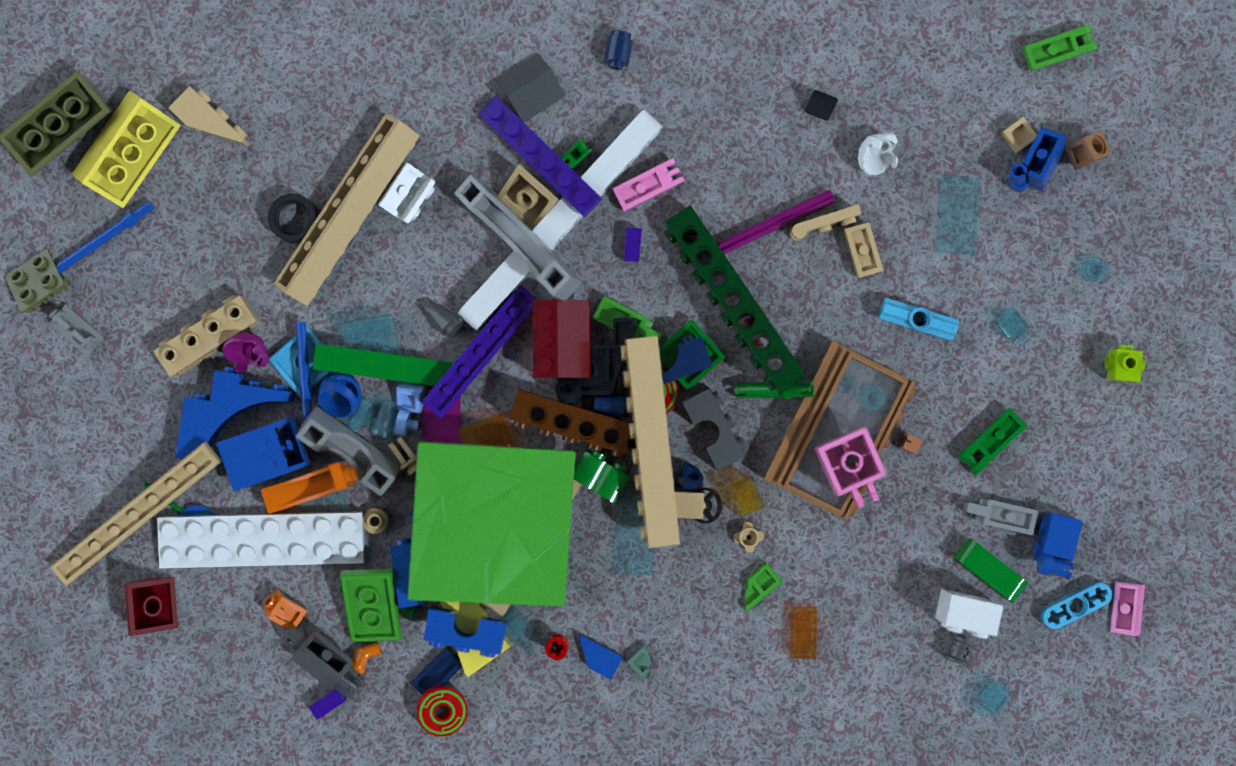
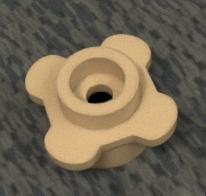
(750, 544)

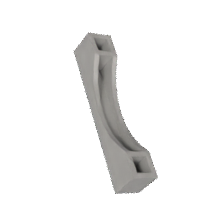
(507, 224)

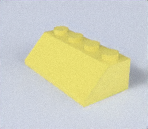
(126, 149)

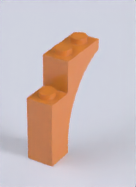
(309, 487)

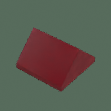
(150, 605)

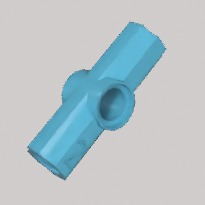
(934, 323)

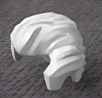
(877, 153)

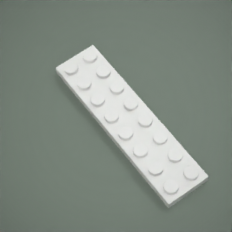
(261, 539)

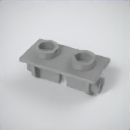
(75, 329)

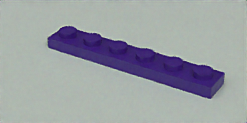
(540, 156)
(479, 352)

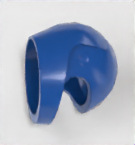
(339, 394)

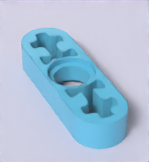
(1089, 590)

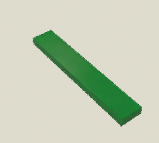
(379, 365)

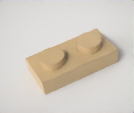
(863, 250)

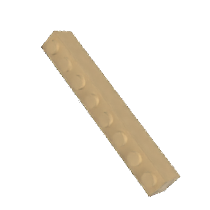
(346, 209)
(651, 442)

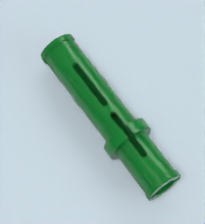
(760, 390)

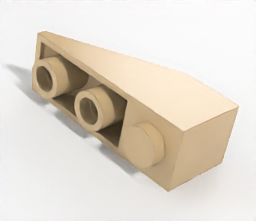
(196, 113)

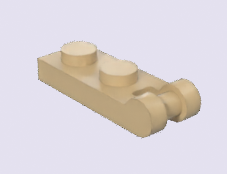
(823, 223)

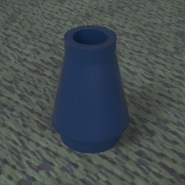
(611, 405)

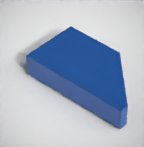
(600, 657)

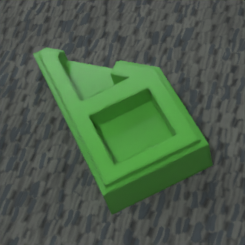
(759, 585)

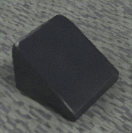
(821, 105)

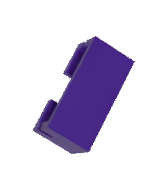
(632, 244)
(327, 703)

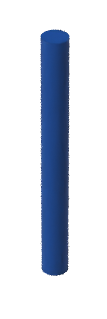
(304, 372)

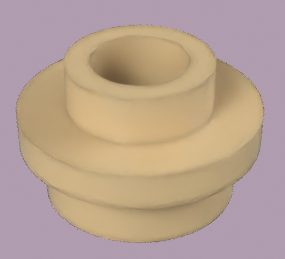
(383, 518)

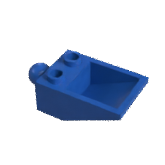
(262, 454)

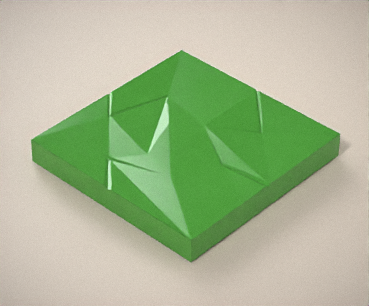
(491, 524)

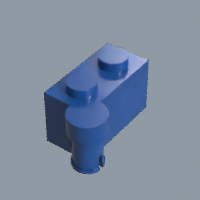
(1039, 162)
(1056, 544)

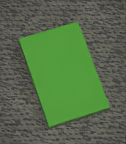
(371, 605)

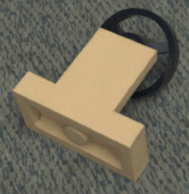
(695, 505)

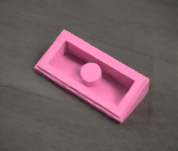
(1127, 608)

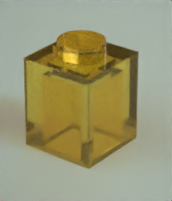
(745, 496)

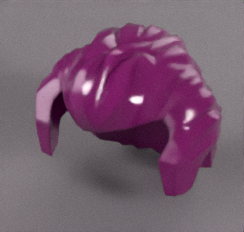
(244, 350)

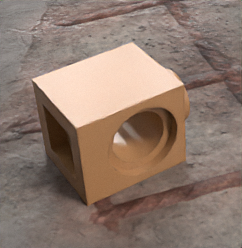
(1088, 150)

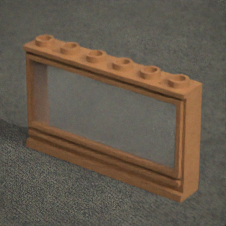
(833, 413)

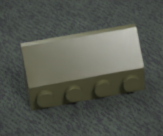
(55, 123)

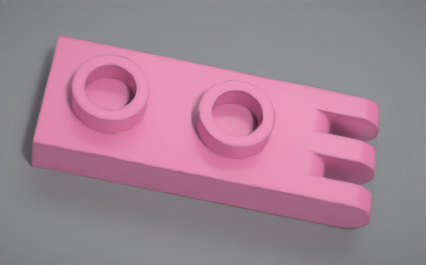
(647, 185)

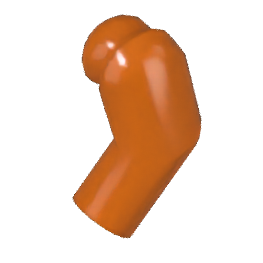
(362, 654)

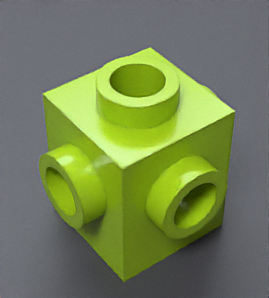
(1124, 364)

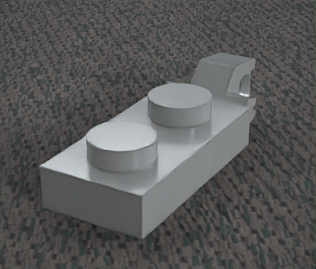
(1003, 515)

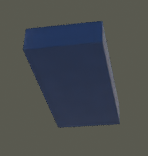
(438, 671)

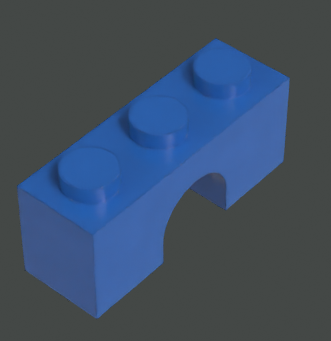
(442, 630)

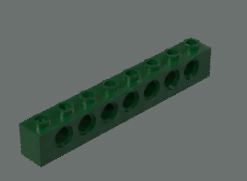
(687, 223)

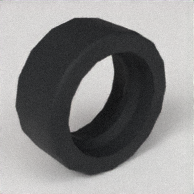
(276, 208)

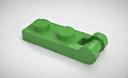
(1059, 48)

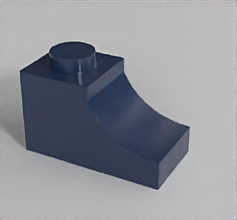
(690, 359)

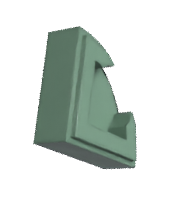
(640, 661)

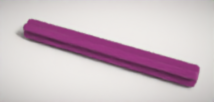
(776, 221)

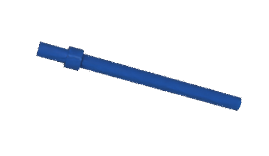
(128, 219)

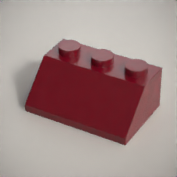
(561, 339)

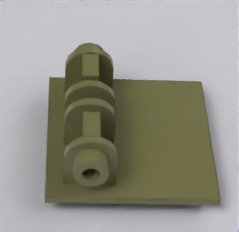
(36, 281)

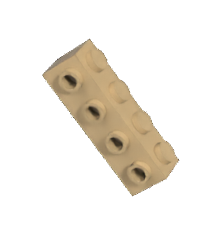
(206, 336)

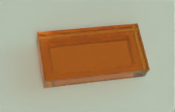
(803, 632)

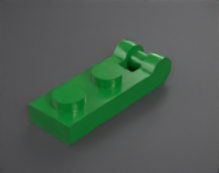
(992, 440)

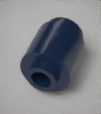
(618, 50)

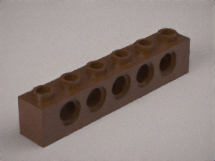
(521, 418)

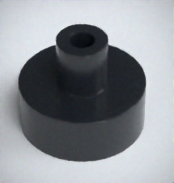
(568, 391)

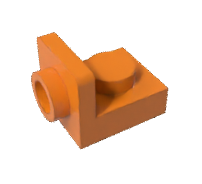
(284, 610)

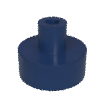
(689, 477)

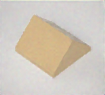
(527, 197)

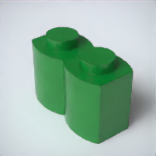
(600, 476)

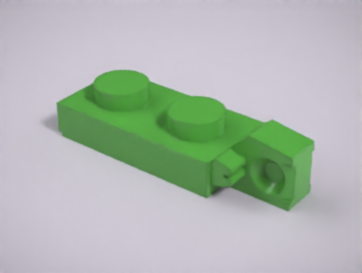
(609, 309)

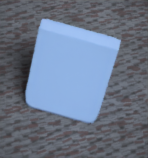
(410, 396)

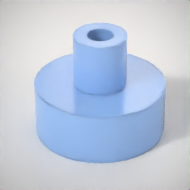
(404, 423)

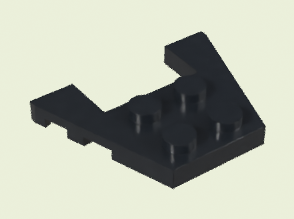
(607, 360)

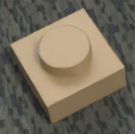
(1019, 134)

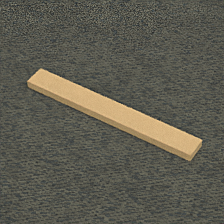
(136, 513)

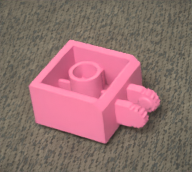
(865, 468)

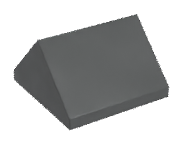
(531, 87)

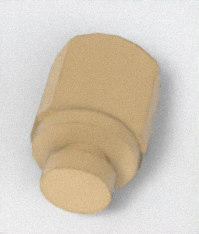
(411, 463)

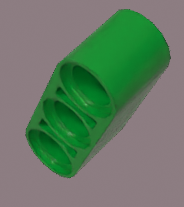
(990, 570)

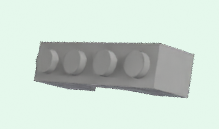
(327, 434)

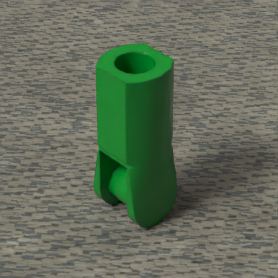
(582, 149)

